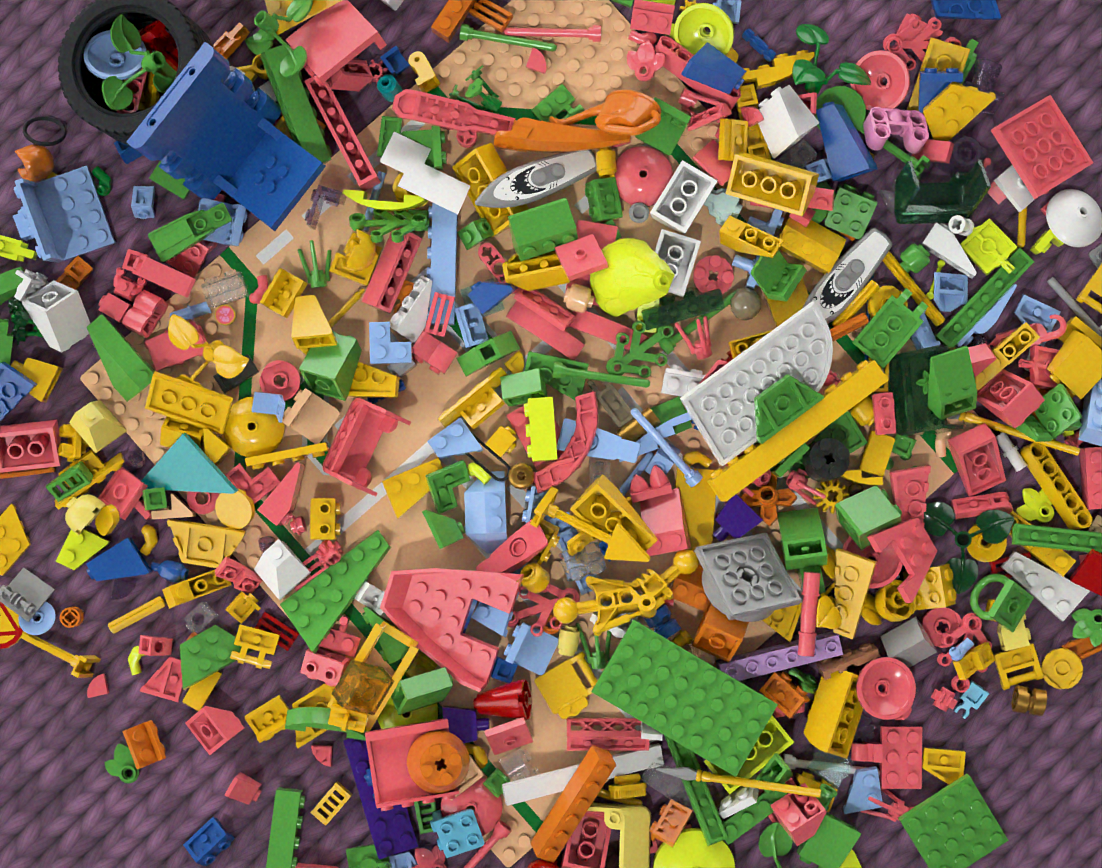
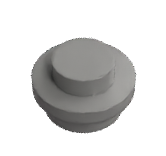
(639, 212)

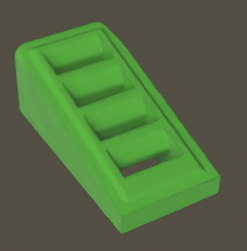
(1034, 430)
(81, 475)
(424, 828)

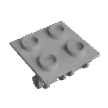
(25, 594)

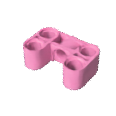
(906, 123)

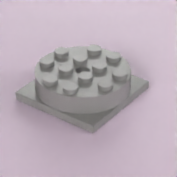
(746, 578)

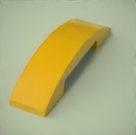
(755, 140)

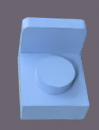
(143, 202)

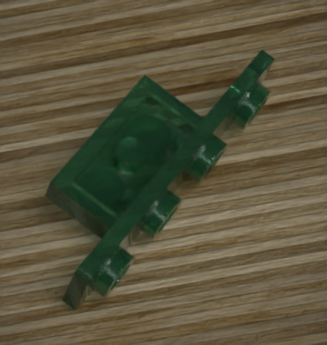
(676, 308)

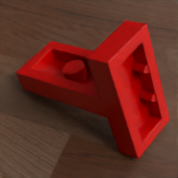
(161, 41)

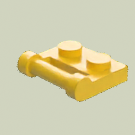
(1015, 660)

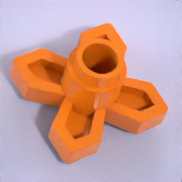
(780, 497)

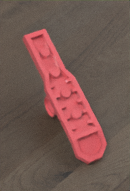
(448, 113)

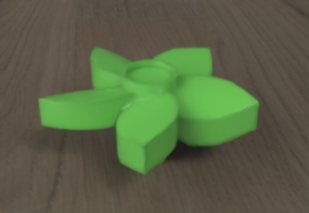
(924, 382)

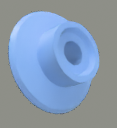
(39, 627)

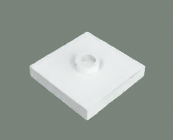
(1014, 188)

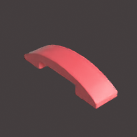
(602, 328)
(544, 330)

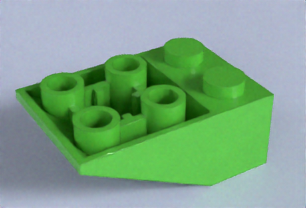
(951, 383)
(802, 538)

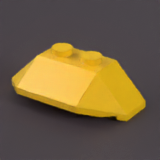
(535, 272)

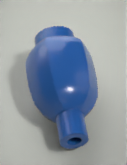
(171, 570)

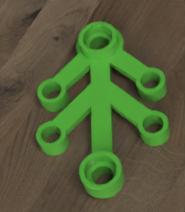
(412, 222)
(637, 351)

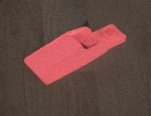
(515, 550)

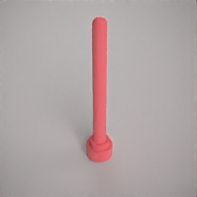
(592, 33)
(501, 830)

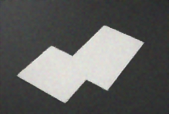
(420, 178)

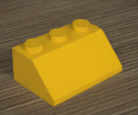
(812, 244)

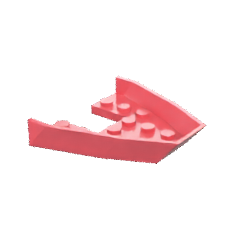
(434, 608)

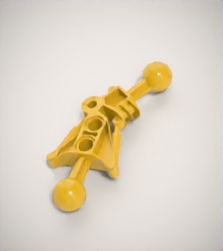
(653, 587)

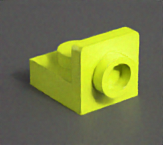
(1044, 244)

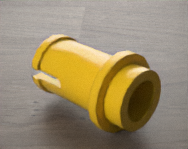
(682, 639)

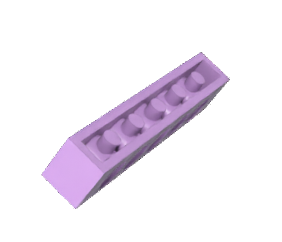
(779, 657)

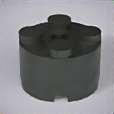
(836, 455)

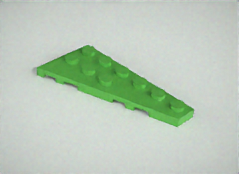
(329, 594)

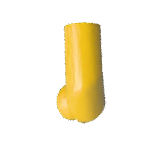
(696, 457)
(151, 539)

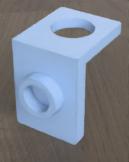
(269, 404)
(662, 460)

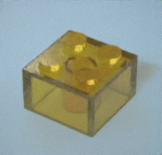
(362, 687)

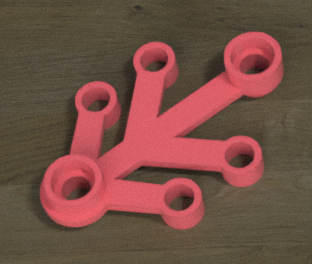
(917, 44)
(544, 607)
(969, 631)

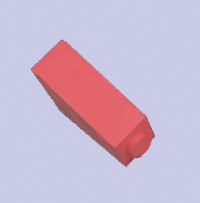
(163, 276)

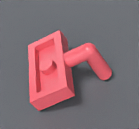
(341, 641)

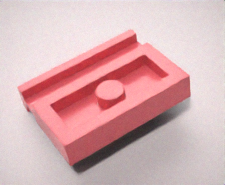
(652, 17)

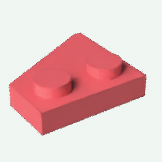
(166, 681)

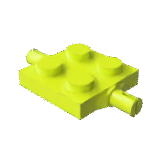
(989, 247)

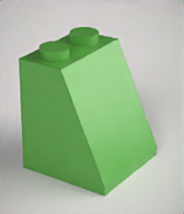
(332, 368)
(867, 514)
(829, 844)

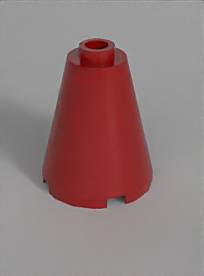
(506, 701)

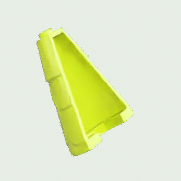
(632, 277)

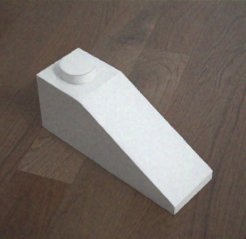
(946, 247)

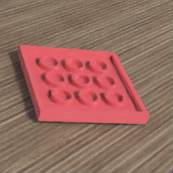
(1042, 146)

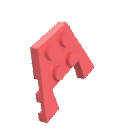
(913, 549)

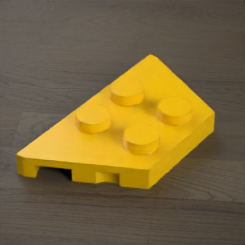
(954, 109)
(12, 539)
(204, 543)
(317, 698)

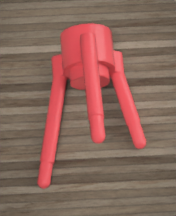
(690, 98)
(702, 345)
(796, 481)
(895, 809)

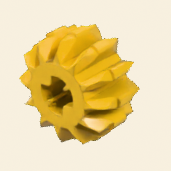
(832, 488)

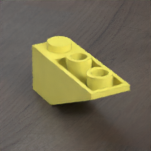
(1016, 639)

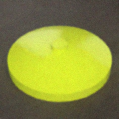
(693, 852)

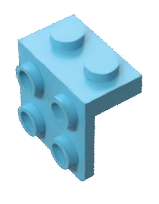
(457, 832)

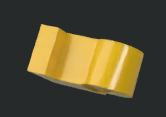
(427, 78)

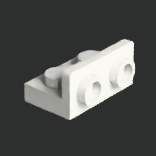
(30, 284)
(680, 382)

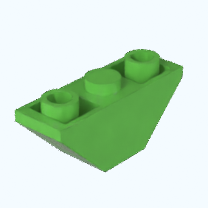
(488, 353)

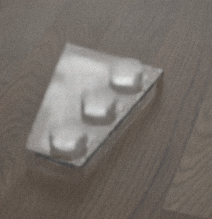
(666, 784)

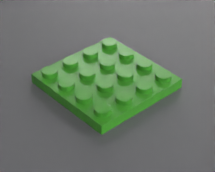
(953, 826)

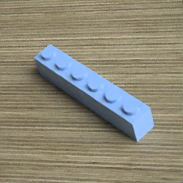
(443, 258)

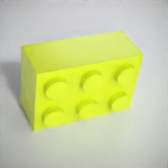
(541, 429)

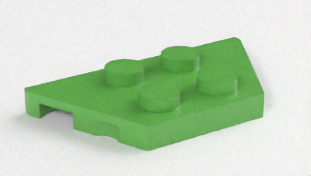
(782, 405)
(206, 655)

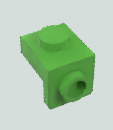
(475, 233)

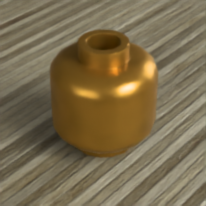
(528, 473)

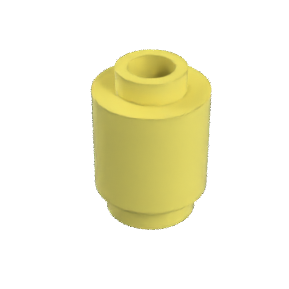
(568, 640)

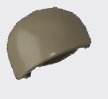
(745, 303)

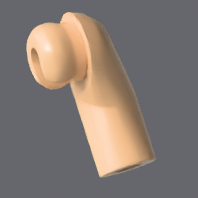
(940, 444)

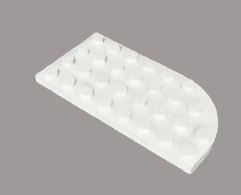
(725, 400)

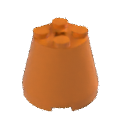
(431, 748)

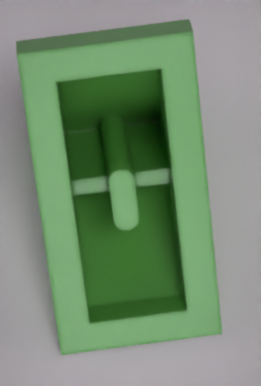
(775, 771)

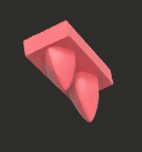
(658, 486)

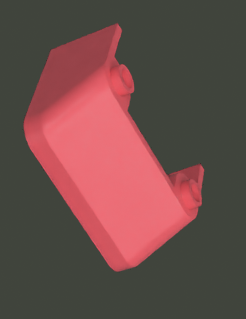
(357, 442)

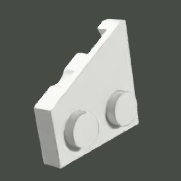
(738, 800)

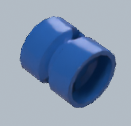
(663, 623)

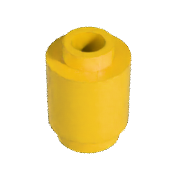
(606, 162)

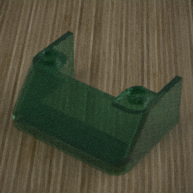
(938, 201)
(910, 403)

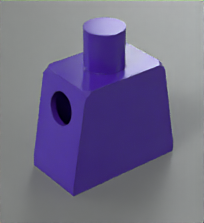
(735, 519)
(464, 723)

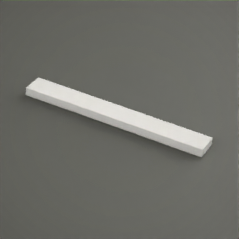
(556, 780)

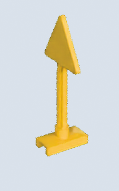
(620, 545)

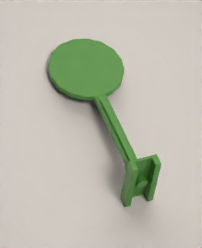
(856, 110)

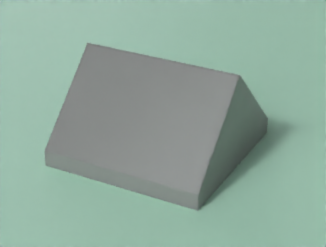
(908, 643)

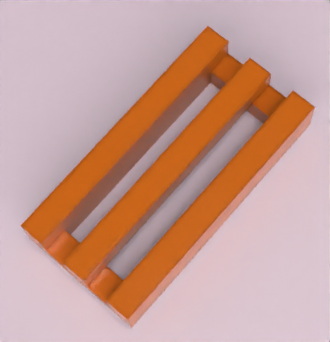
(478, 6)

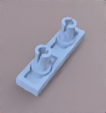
(768, 227)

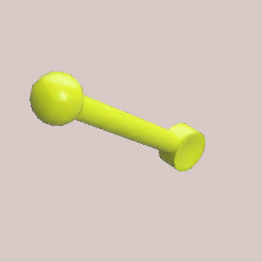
(941, 263)

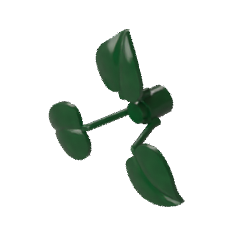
(993, 525)

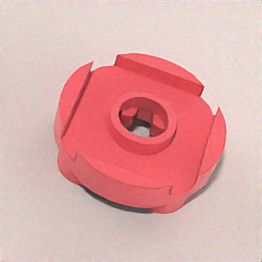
(714, 264)
(284, 369)
(931, 621)

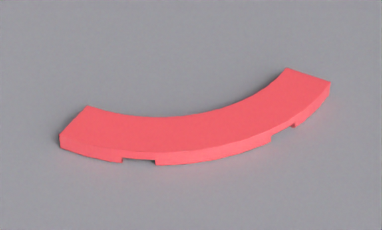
(577, 448)

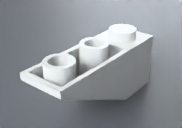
(413, 313)

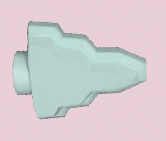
(722, 205)

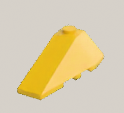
(606, 506)

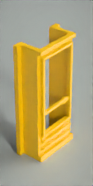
(365, 652)

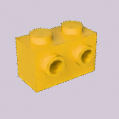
(324, 518)

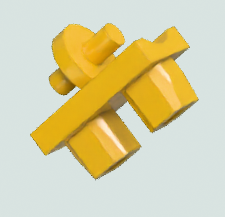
(75, 446)
(347, 718)

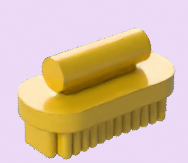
(627, 787)

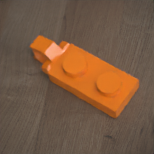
(231, 40)

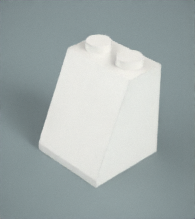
(785, 120)
(58, 315)

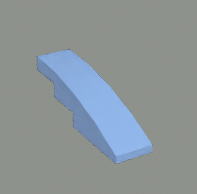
(665, 430)

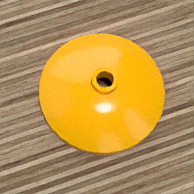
(262, 439)

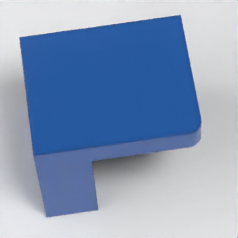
(394, 61)

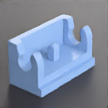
(471, 325)
(924, 336)

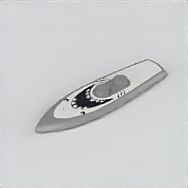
(537, 179)
(849, 274)

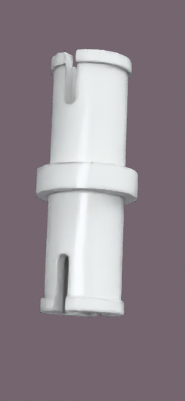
(1010, 451)

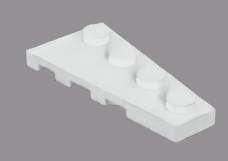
(1048, 587)

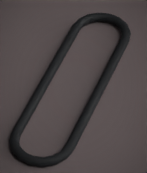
(483, 467)

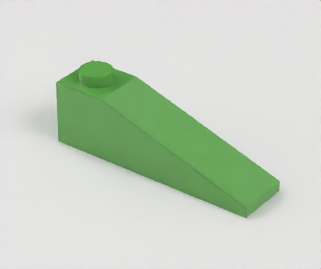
(123, 364)

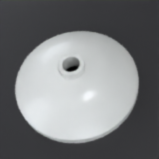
(1067, 221)

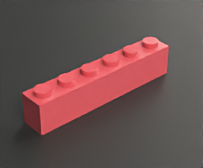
(344, 135)

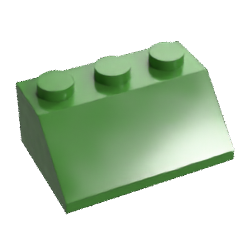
(542, 229)

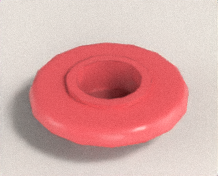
(199, 508)

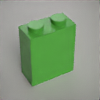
(422, 690)

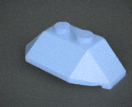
(486, 513)

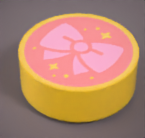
(225, 315)

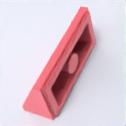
(708, 116)

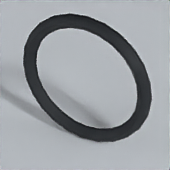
(64, 131)

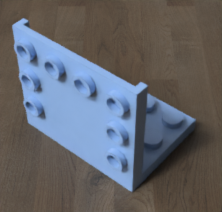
(64, 215)

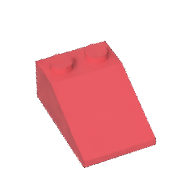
(1010, 398)
(977, 459)
(283, 499)
(667, 521)
(588, 843)

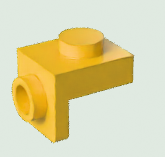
(242, 606)

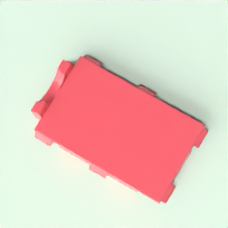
(165, 354)

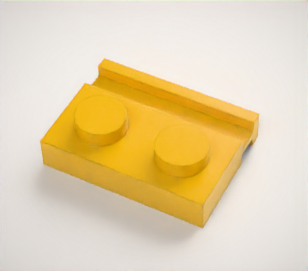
(732, 138)

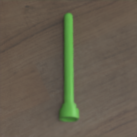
(468, 33)
(668, 344)
(560, 370)

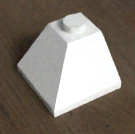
(281, 569)

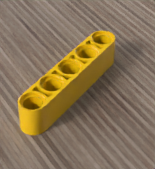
(1065, 490)

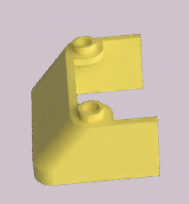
(634, 828)

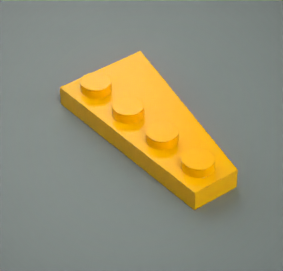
(851, 589)

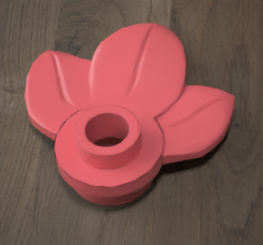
(645, 58)
(429, 859)

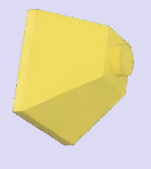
(97, 425)

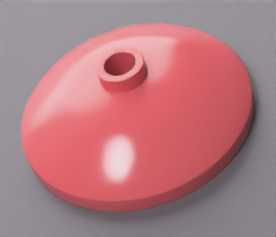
(879, 66)
(635, 188)
(887, 565)
(897, 691)
(487, 806)

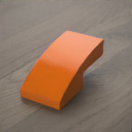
(75, 273)

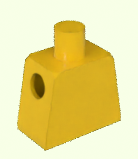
(41, 373)

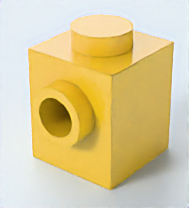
(502, 441)

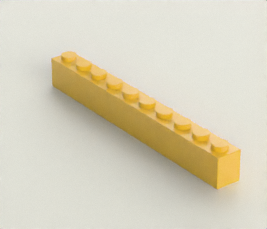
(764, 456)

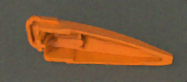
(551, 137)

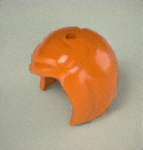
(37, 162)

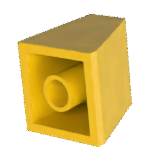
(1077, 365)

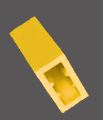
(310, 325)

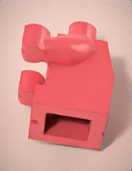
(125, 287)

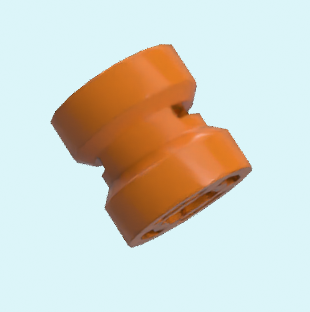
(76, 617)

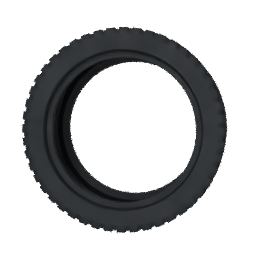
(84, 88)

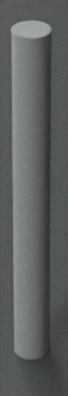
(1073, 305)

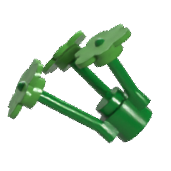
(490, 102)

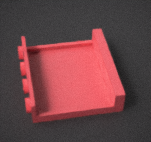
(334, 40)
(388, 765)

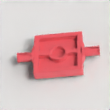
(1039, 361)

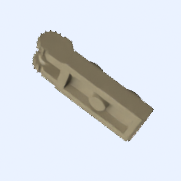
(612, 403)

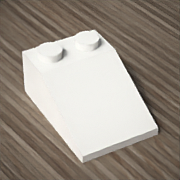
(679, 254)

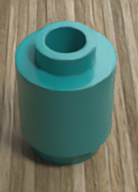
(388, 87)

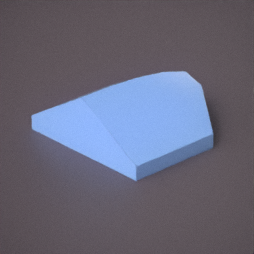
(950, 290)

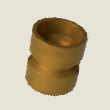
(1026, 700)

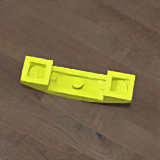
(360, 197)

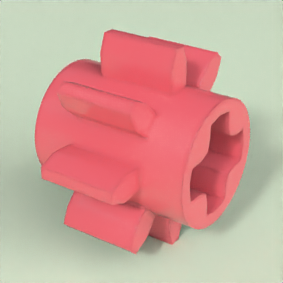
(374, 66)
(329, 552)
(944, 699)

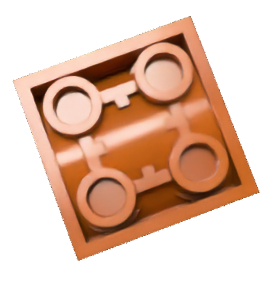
(718, 634)

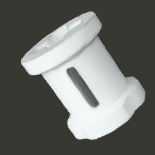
(960, 224)

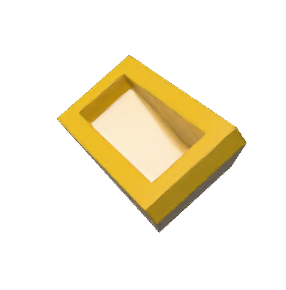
(215, 446)

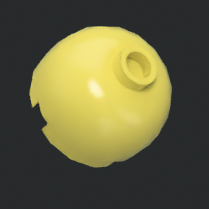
(82, 512)

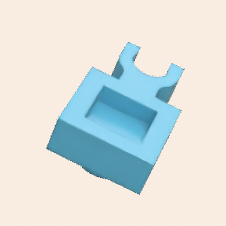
(972, 698)

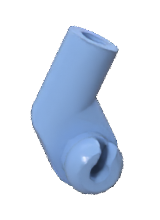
(958, 652)

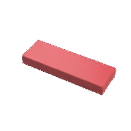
(545, 308)

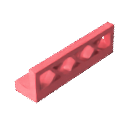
(608, 738)

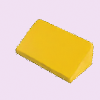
(877, 454)

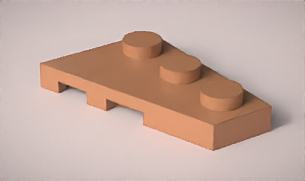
(856, 657)

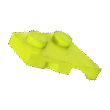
(80, 548)

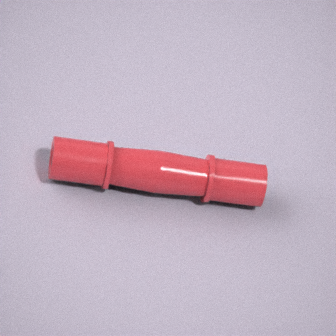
(810, 594)

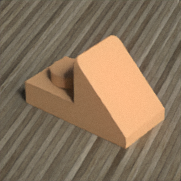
(179, 510)

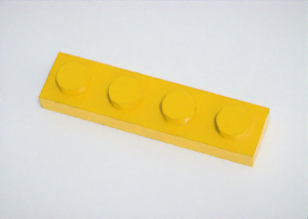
(296, 454)

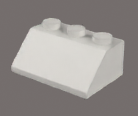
(683, 198)

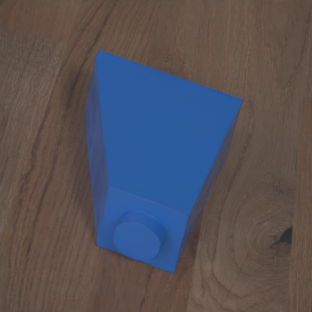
(714, 70)
(118, 562)

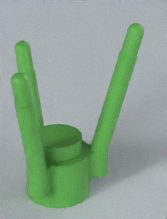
(317, 277)
(598, 659)

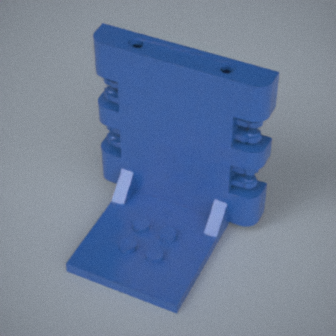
(225, 139)

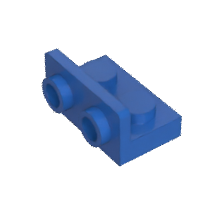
(208, 842)

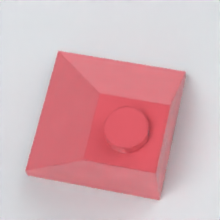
(214, 727)

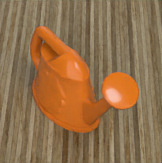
(621, 114)

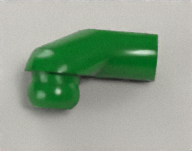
(105, 181)

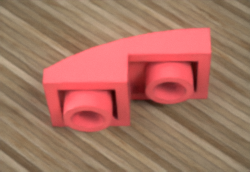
(240, 575)

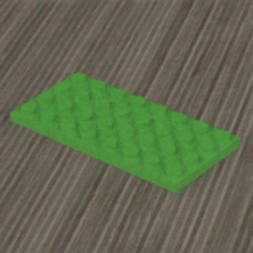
(684, 698)

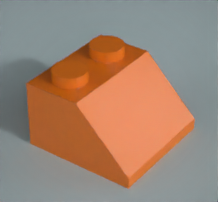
(689, 590)

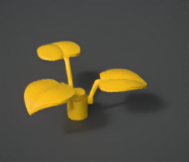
(227, 360)
(827, 614)

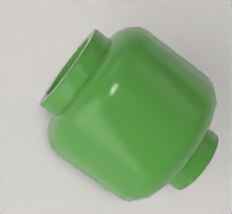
(915, 258)

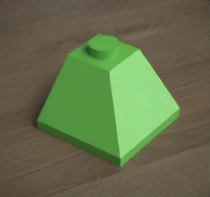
(444, 528)

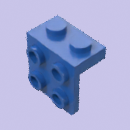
(933, 82)

